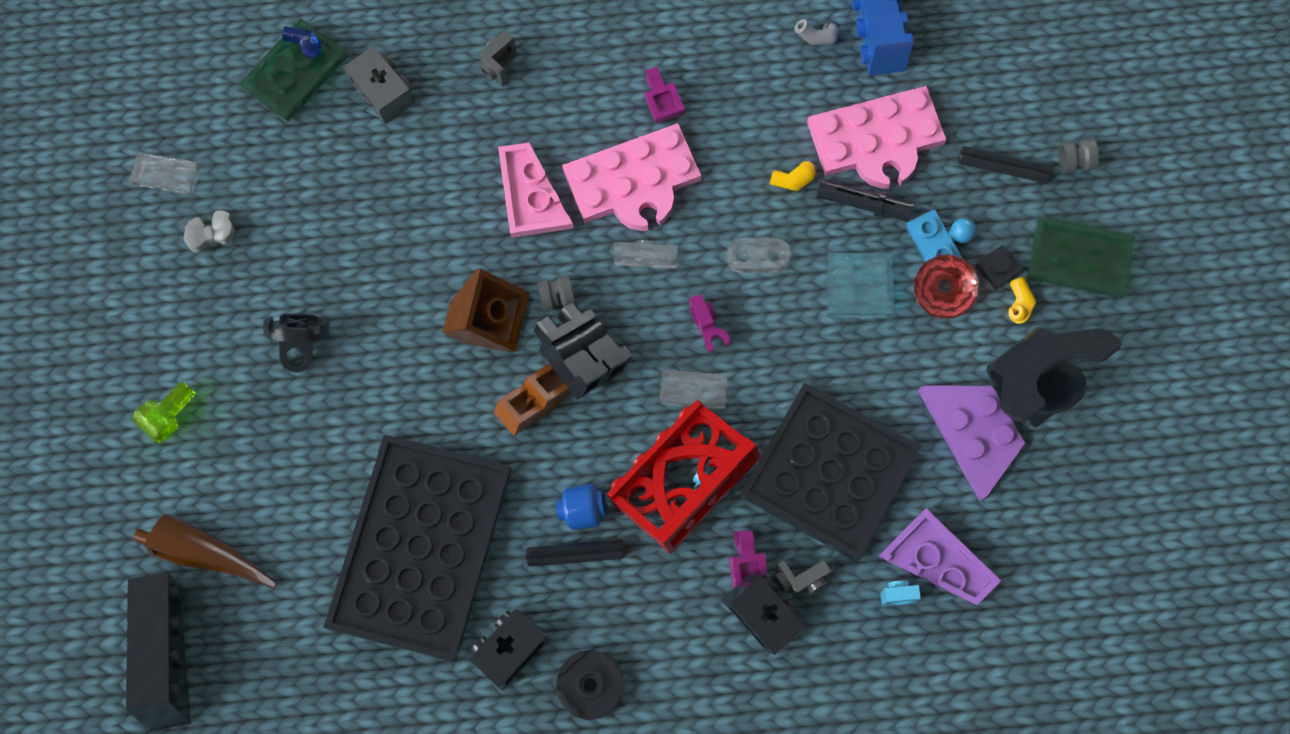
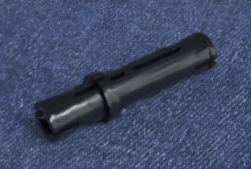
(865, 200)

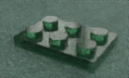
(288, 77)
(1080, 257)

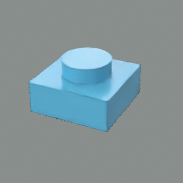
(900, 594)

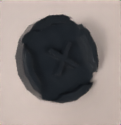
(296, 331)

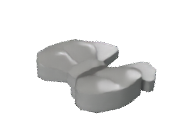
(198, 236)

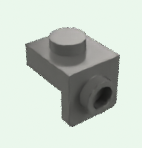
(495, 54)
(810, 580)

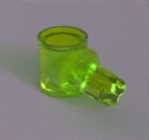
(158, 418)

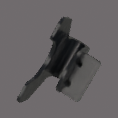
(1037, 374)

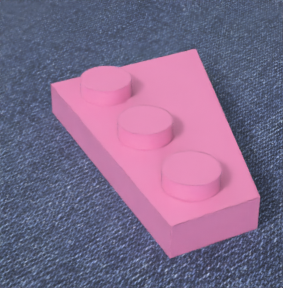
(529, 197)

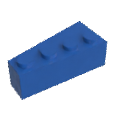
(883, 35)

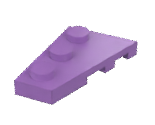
(940, 558)

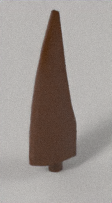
(192, 547)

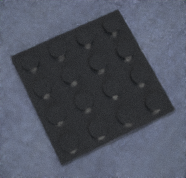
(830, 472)

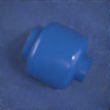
(582, 506)

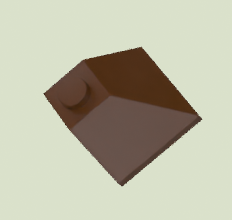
(487, 312)

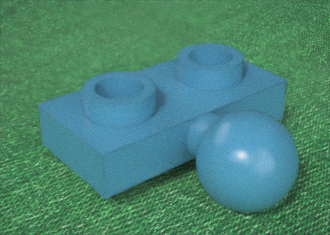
(934, 240)

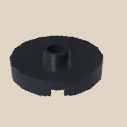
(586, 666)

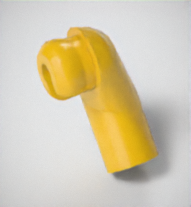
(795, 179)
(1024, 303)

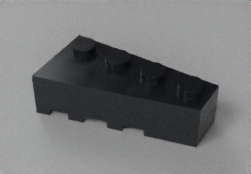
(156, 653)

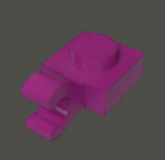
(662, 99)
(704, 318)
(747, 559)

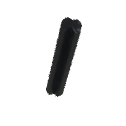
(1004, 164)
(575, 553)

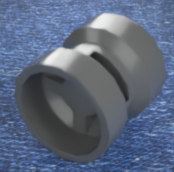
(1078, 155)
(548, 293)

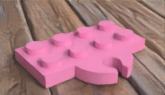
(877, 136)
(633, 178)

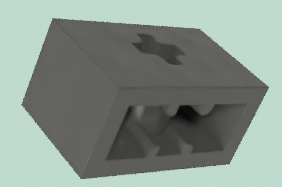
(366, 75)

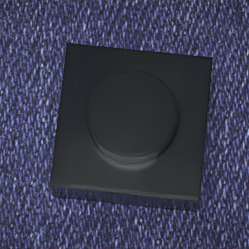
(999, 267)

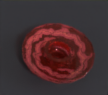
(962, 288)

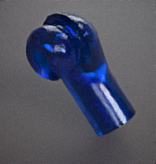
(305, 38)

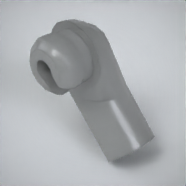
(817, 37)

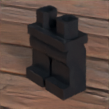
(580, 350)

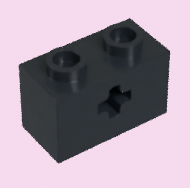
(746, 603)
(526, 644)

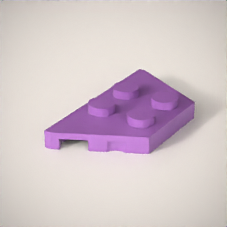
(975, 431)

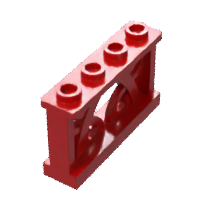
(667, 449)

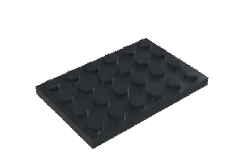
(418, 548)

